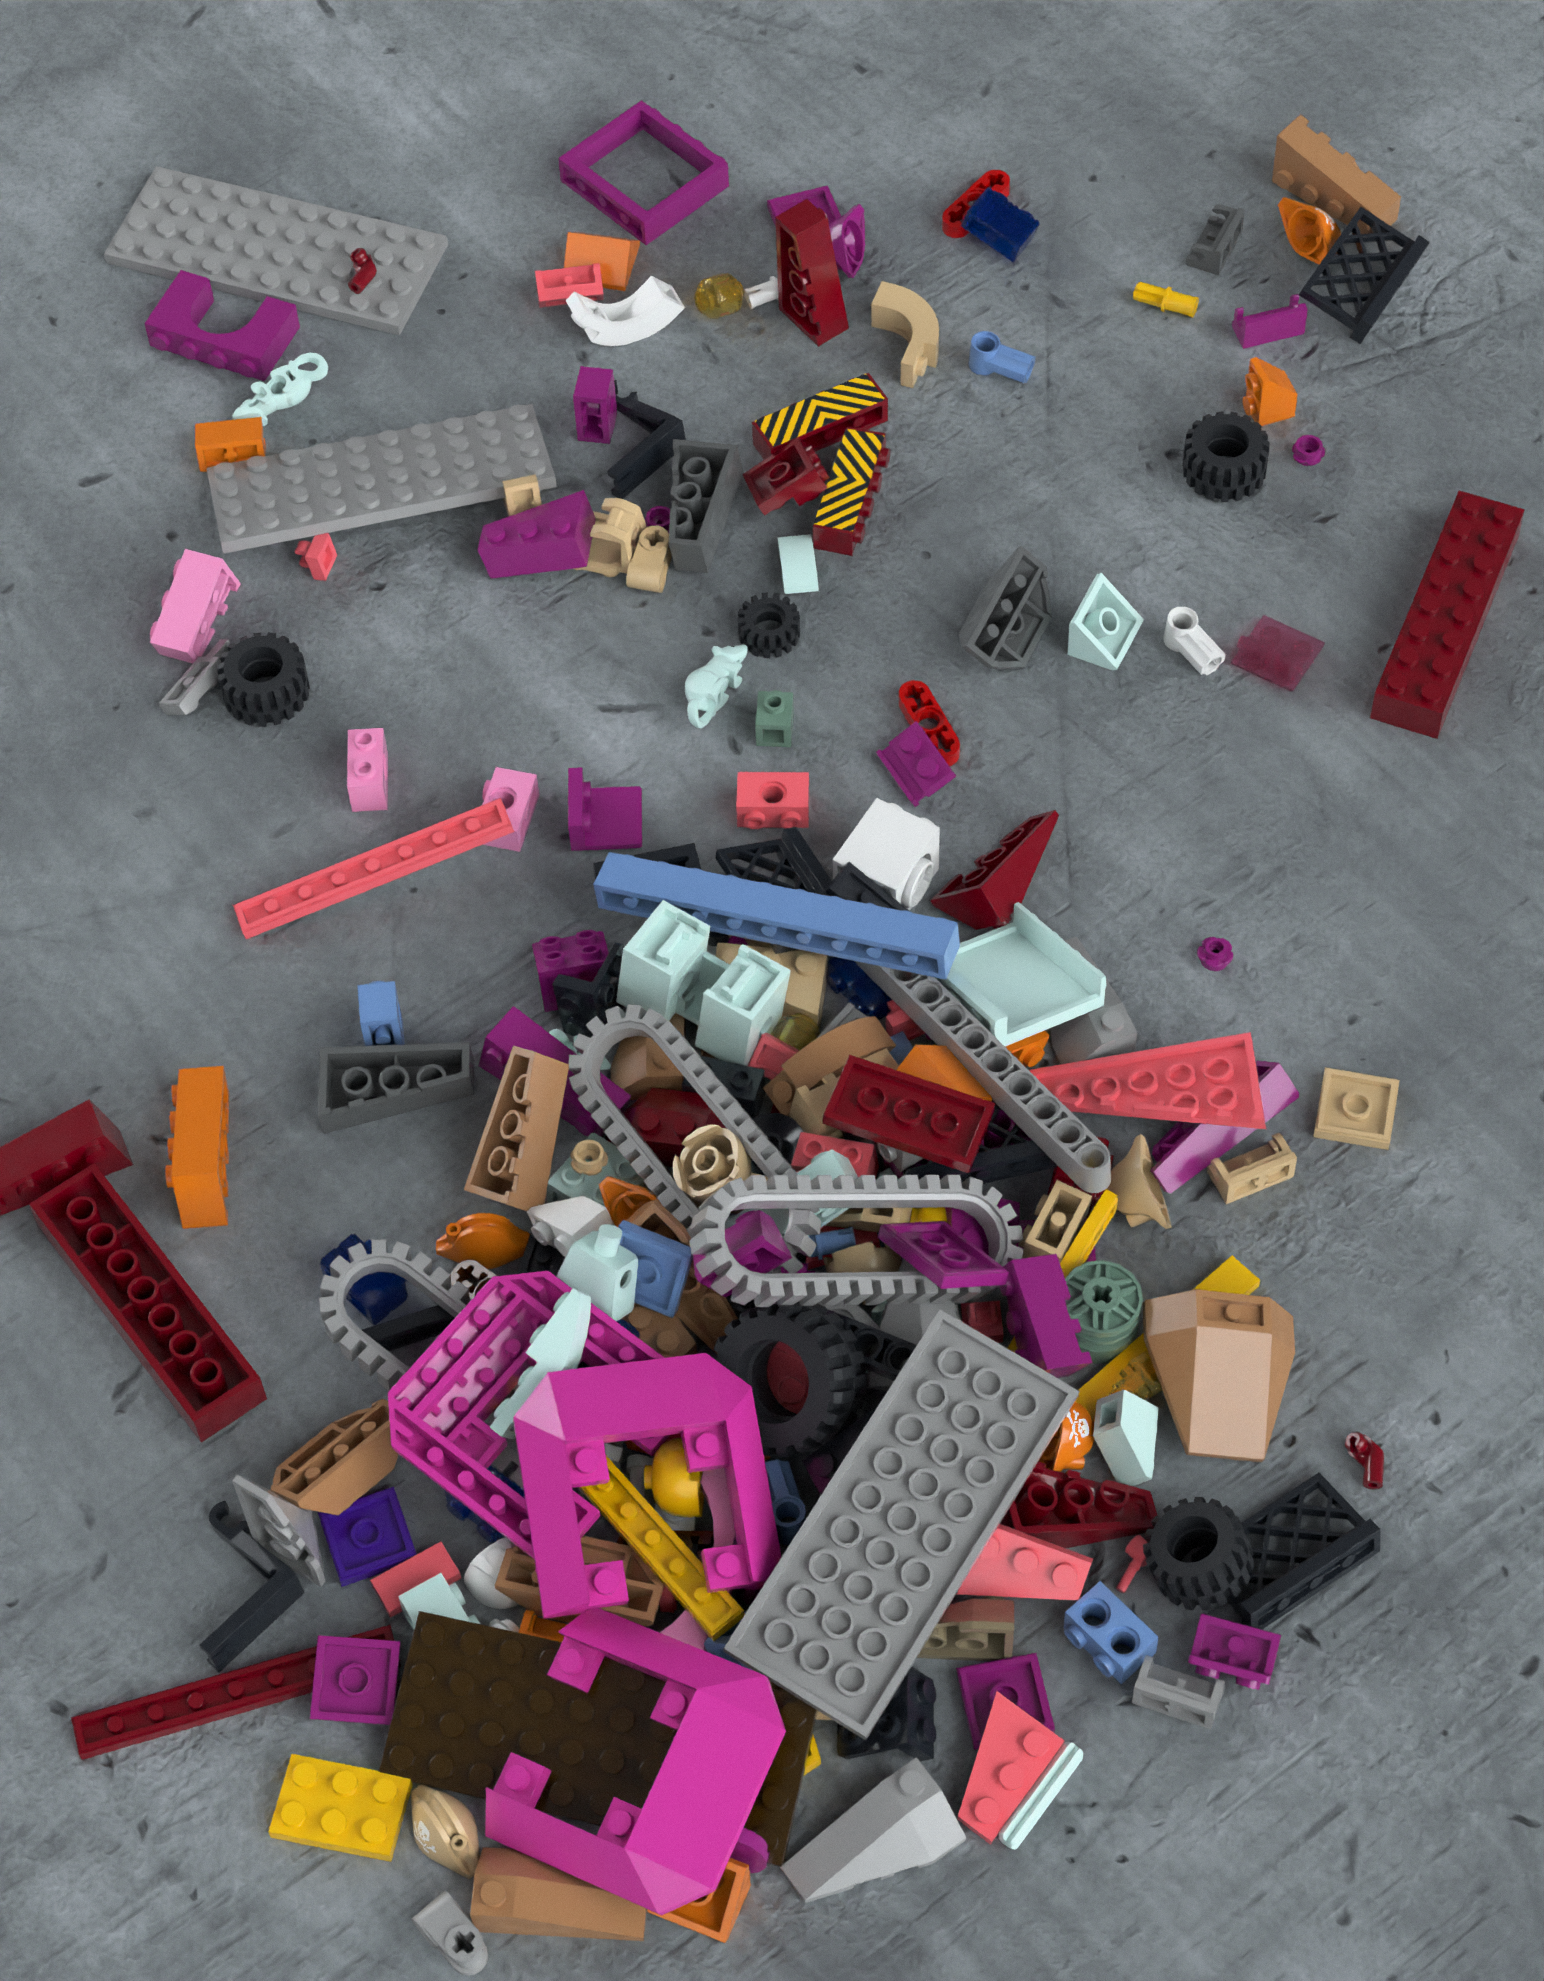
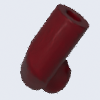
(364, 269)
(1369, 1456)

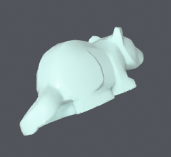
(285, 389)
(707, 684)

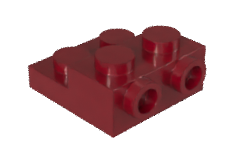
(787, 474)

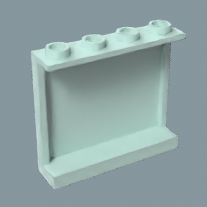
(1023, 979)

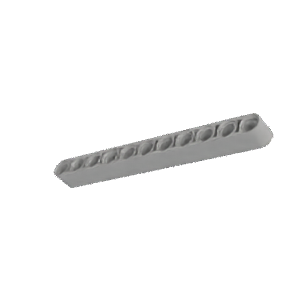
(1000, 1074)

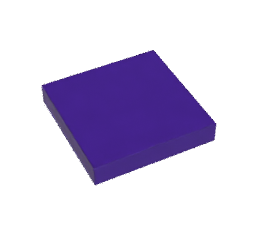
(368, 1537)

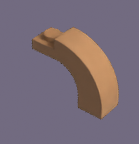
(826, 1056)

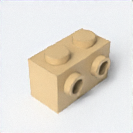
(1057, 1223)

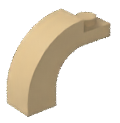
(912, 318)

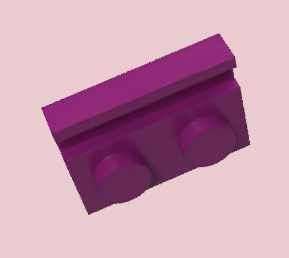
(916, 764)

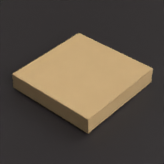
(1356, 1108)

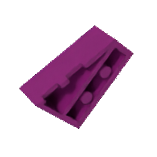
(539, 539)
(1040, 1315)

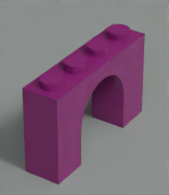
(246, 351)

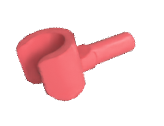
(1135, 1551)

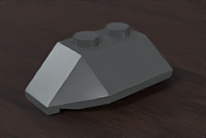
(1009, 614)

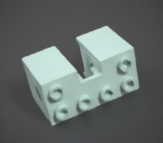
(673, 973)

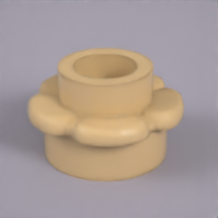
(588, 1150)

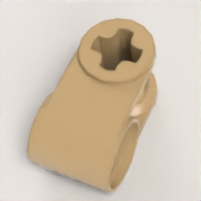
(650, 560)

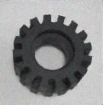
(769, 640)

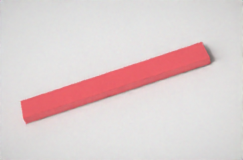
(373, 868)

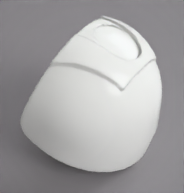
(483, 1573)

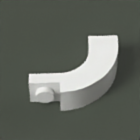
(629, 320)

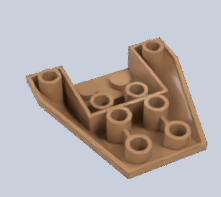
(1221, 1368)

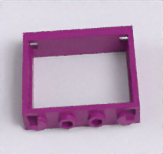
(617, 206)

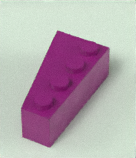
(521, 1031)

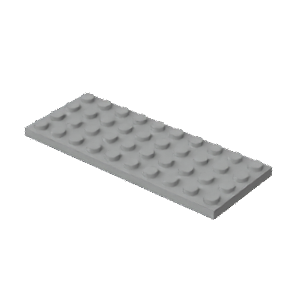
(275, 249)
(376, 477)
(901, 1524)

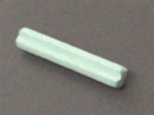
(1040, 1795)

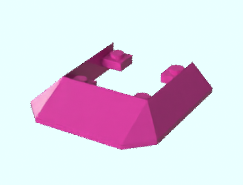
(468, 1372)
(562, 1448)
(702, 1792)

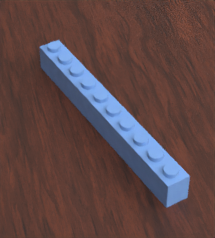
(781, 915)

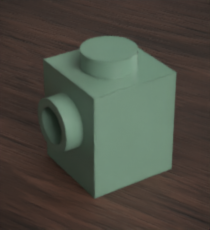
(774, 718)

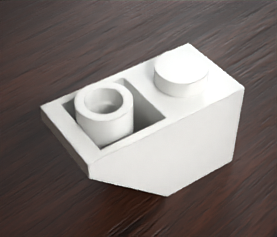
(567, 1221)

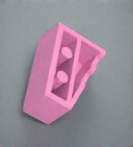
(192, 605)

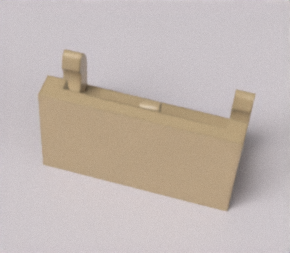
(1253, 1170)

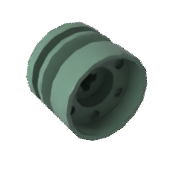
(1107, 1306)

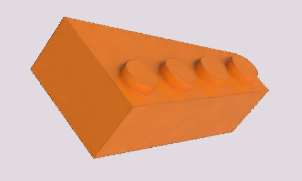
(199, 1146)

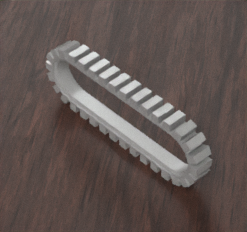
(724, 1105)
(846, 1193)
(373, 1355)

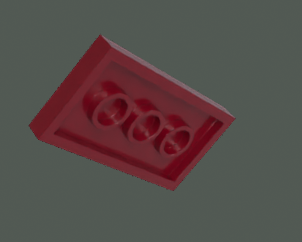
(908, 1113)

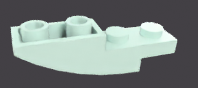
(554, 1348)

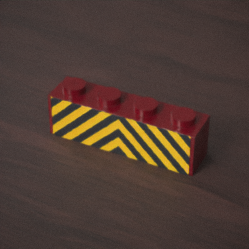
(823, 417)
(850, 491)

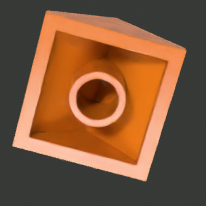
(612, 253)
(941, 1067)
(716, 1912)

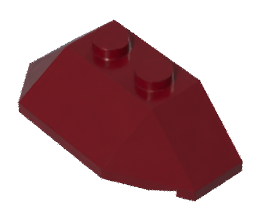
(667, 1118)

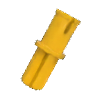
(1166, 299)

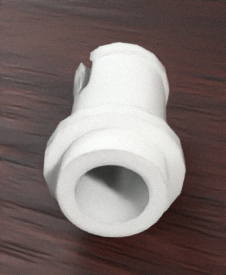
(762, 293)

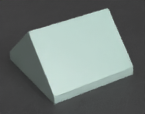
(1103, 626)

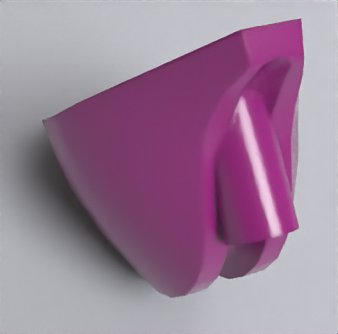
(849, 240)

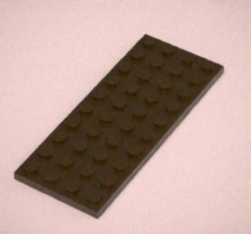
(486, 1693)

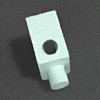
(602, 1271)

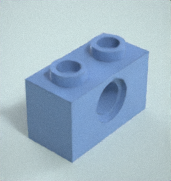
(380, 1014)

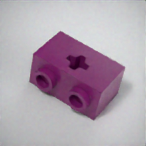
(595, 405)

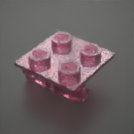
(1277, 653)

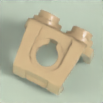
(614, 537)

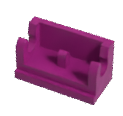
(1271, 324)

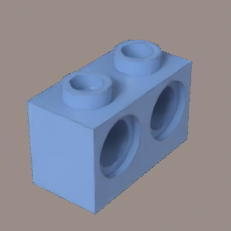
(1118, 1627)

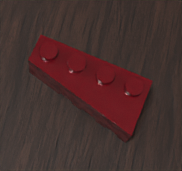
(809, 273)
(57, 1152)

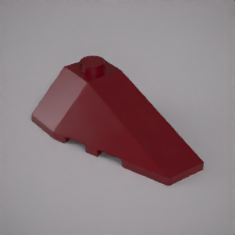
(1001, 876)
(1078, 1510)

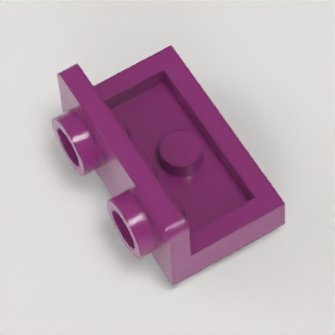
(1234, 1650)

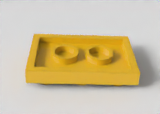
(340, 1807)

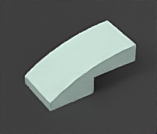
(798, 564)

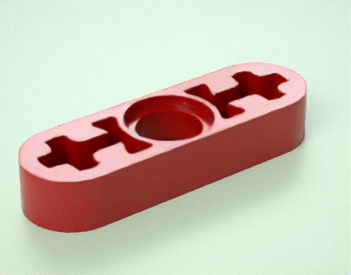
(953, 214)
(929, 709)

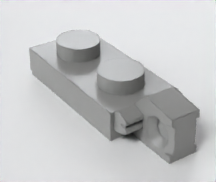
(198, 679)

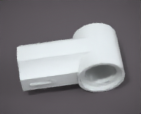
(1186, 636)

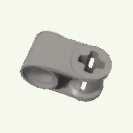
(448, 1931)

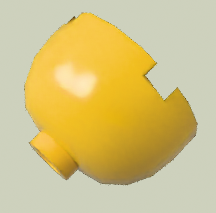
(671, 1485)

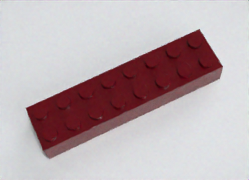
(1447, 614)
(148, 1302)

